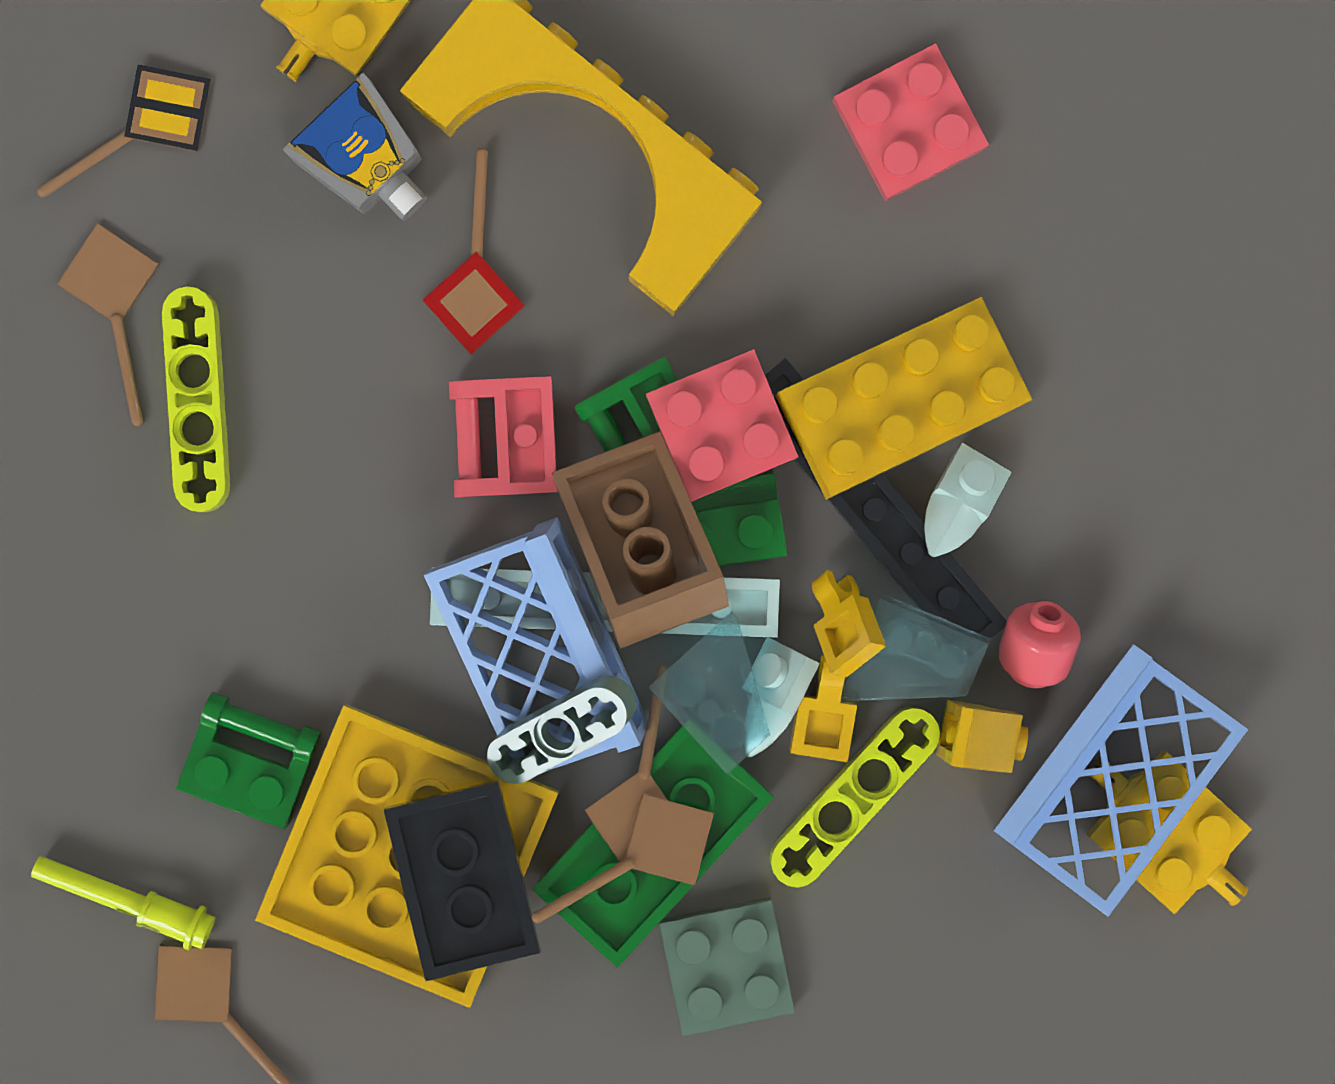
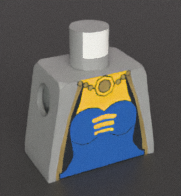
(360, 152)

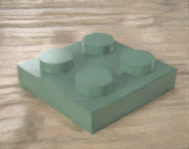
(726, 966)

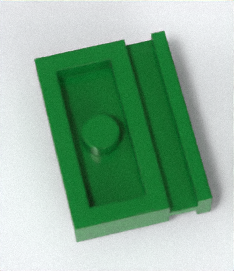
(743, 521)

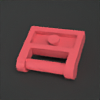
(522, 436)

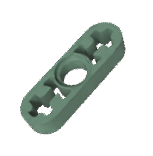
(571, 708)

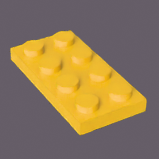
(903, 397)

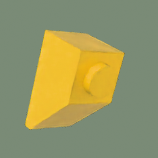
(981, 737)

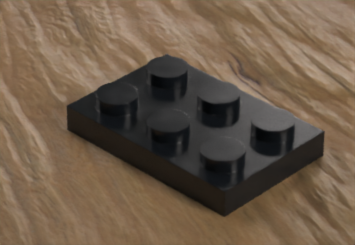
(462, 880)

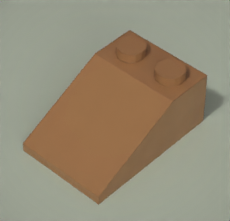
(641, 540)

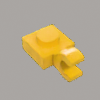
(849, 628)
(824, 721)

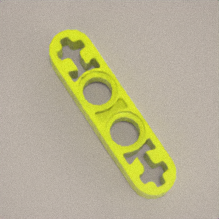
(185, 400)
(862, 803)

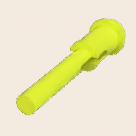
(151, 911)

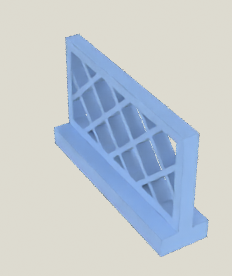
(576, 620)
(1078, 749)

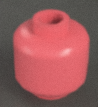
(1039, 644)

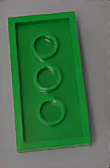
(634, 903)

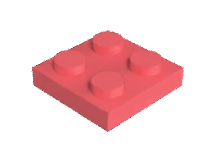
(910, 122)
(722, 425)

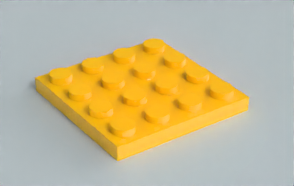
(339, 864)

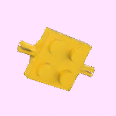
(334, 30)
(1194, 849)

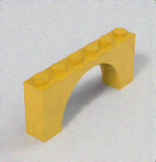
(505, 52)

